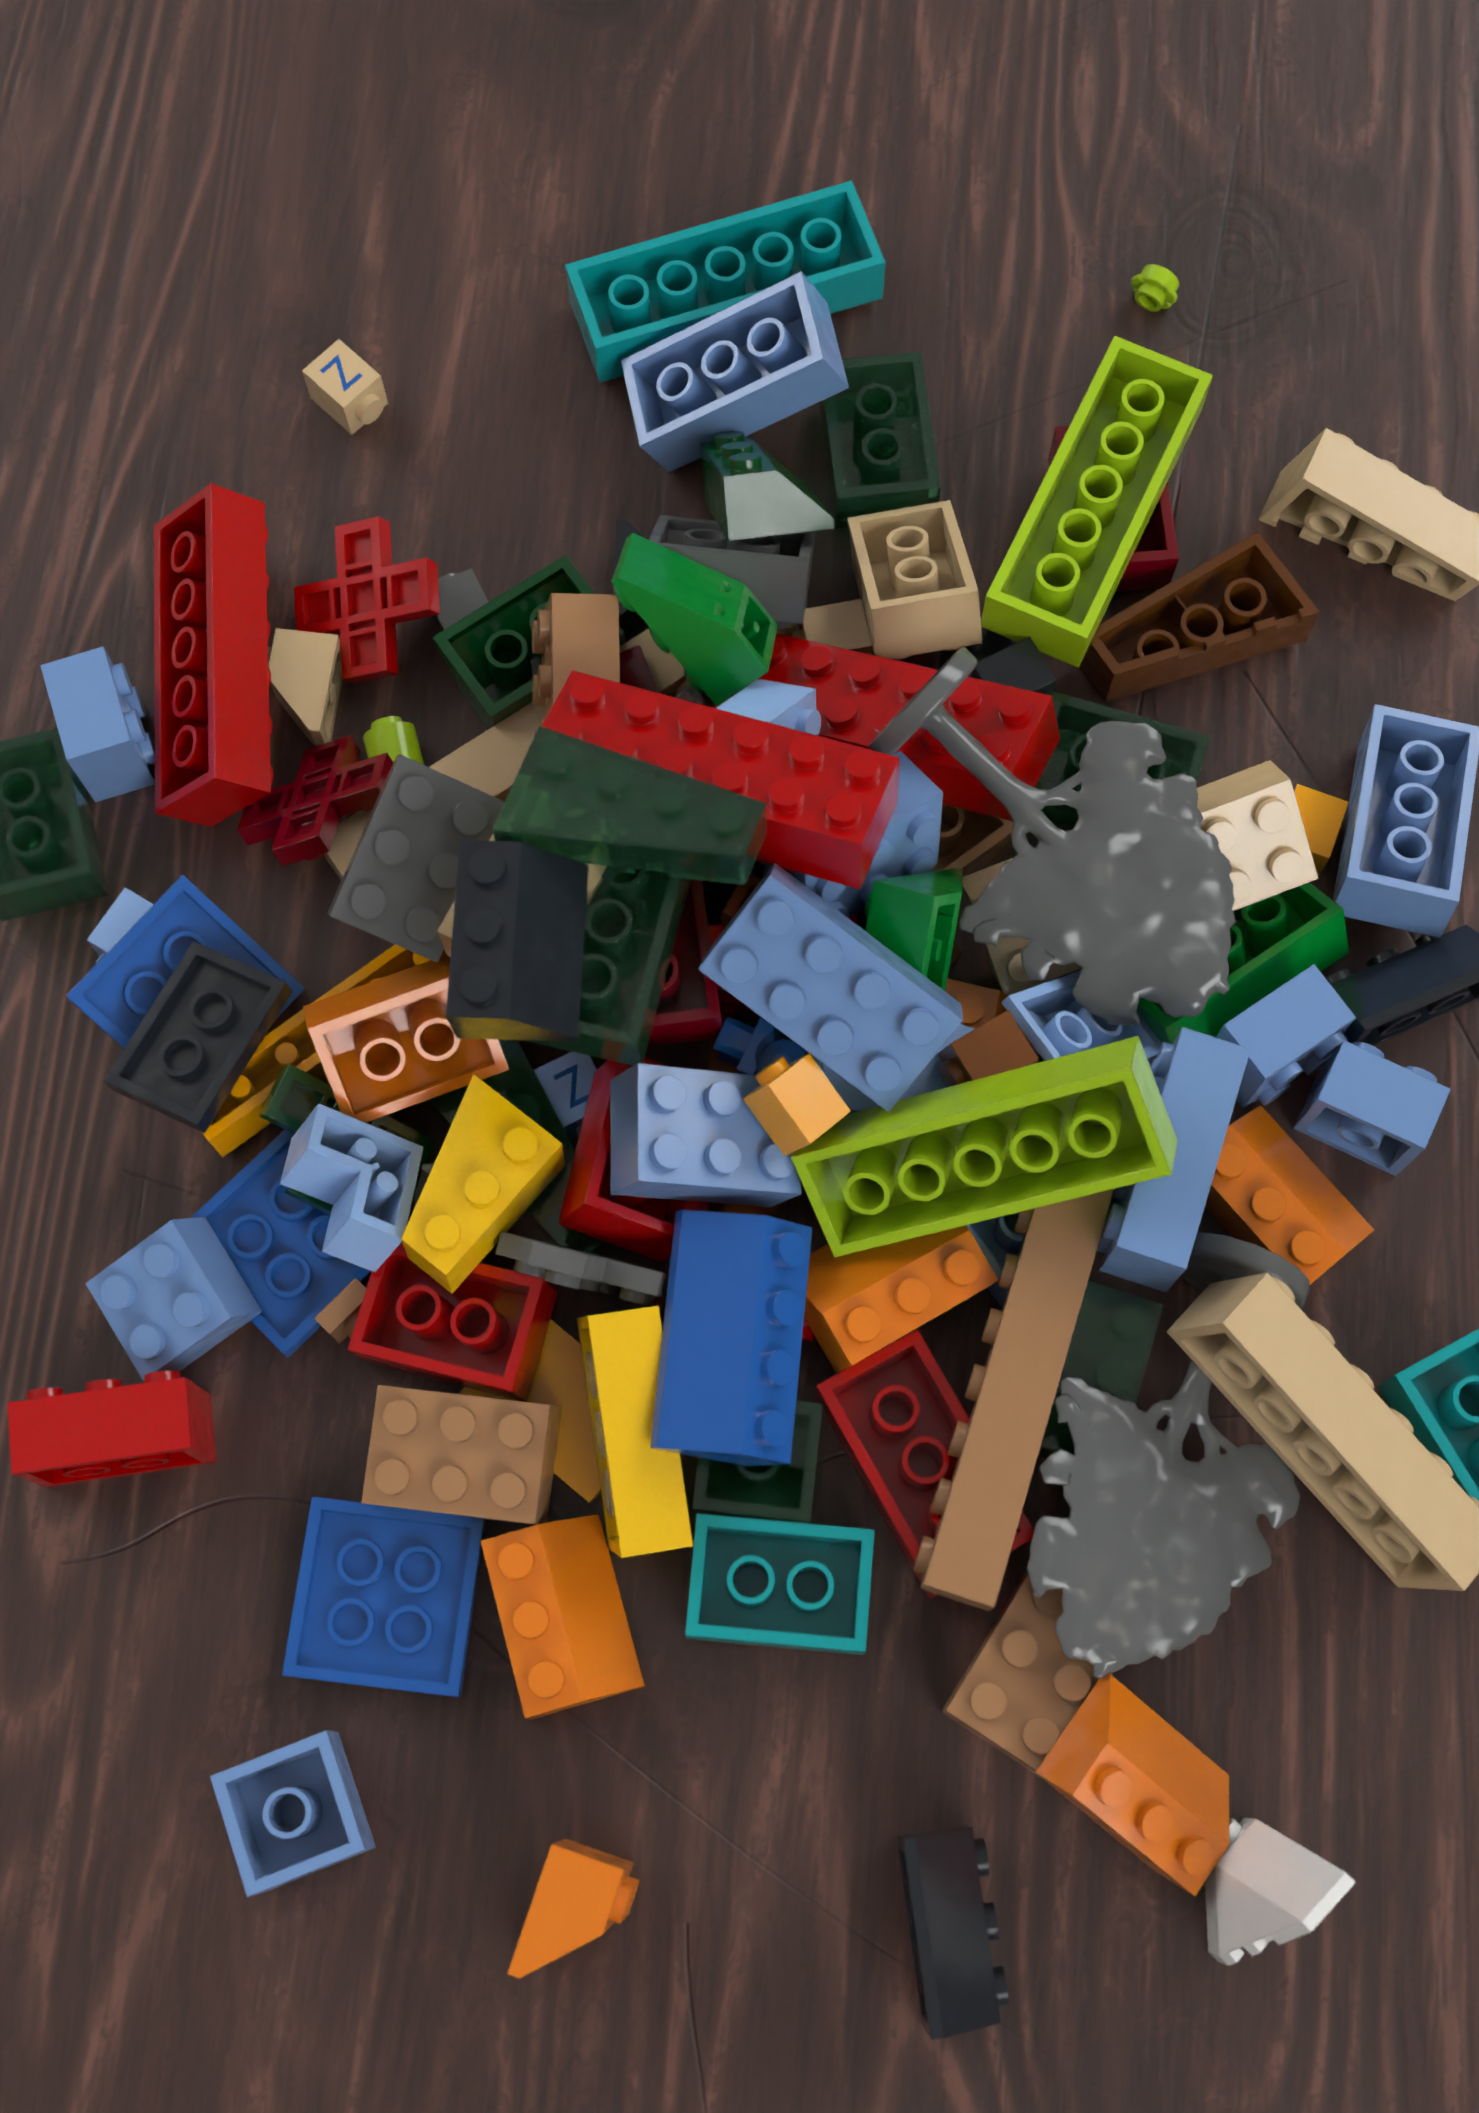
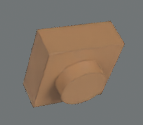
(342, 1312)

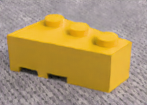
(479, 1184)

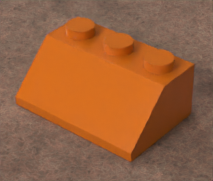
(393, 1044)
(1280, 1199)
(889, 1290)
(562, 1615)
(1143, 1784)
(573, 1904)

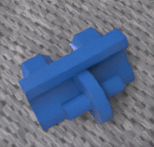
(753, 1048)

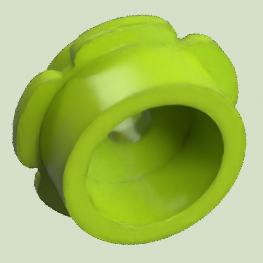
(1155, 288)

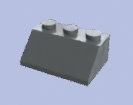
(770, 566)

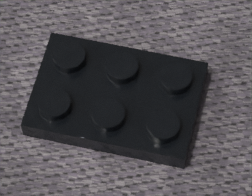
(198, 1036)

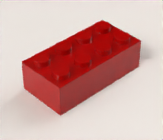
(897, 1430)

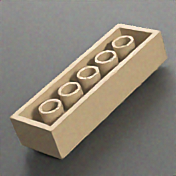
(1256, 830)
(1334, 1431)

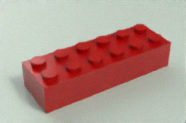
(211, 657)
(865, 691)
(820, 794)

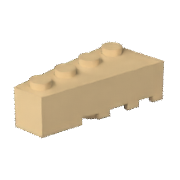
(1378, 514)

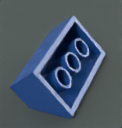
(732, 1338)

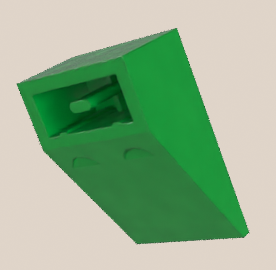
(698, 616)
(917, 919)

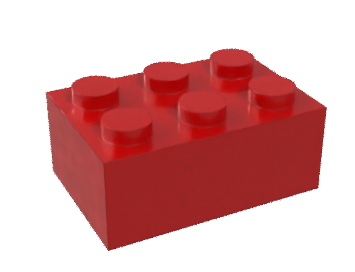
(588, 1207)
(475, 1338)
(111, 1430)

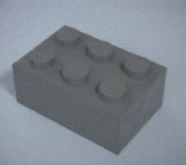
(408, 856)

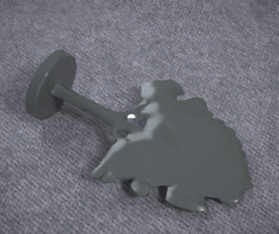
(1124, 892)
(1152, 1533)

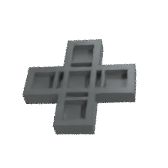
(583, 1269)

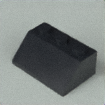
(517, 943)
(1411, 986)
(951, 1931)

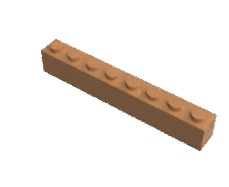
(1011, 1400)

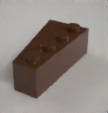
(1201, 621)

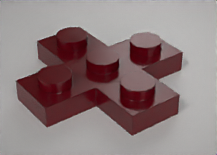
(307, 811)

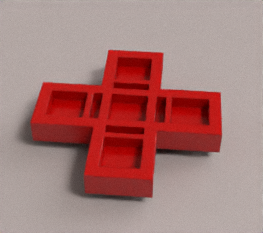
(368, 599)

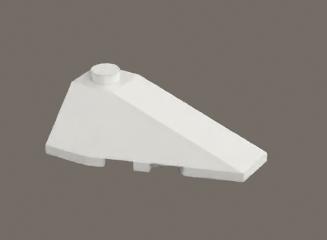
(1266, 1891)

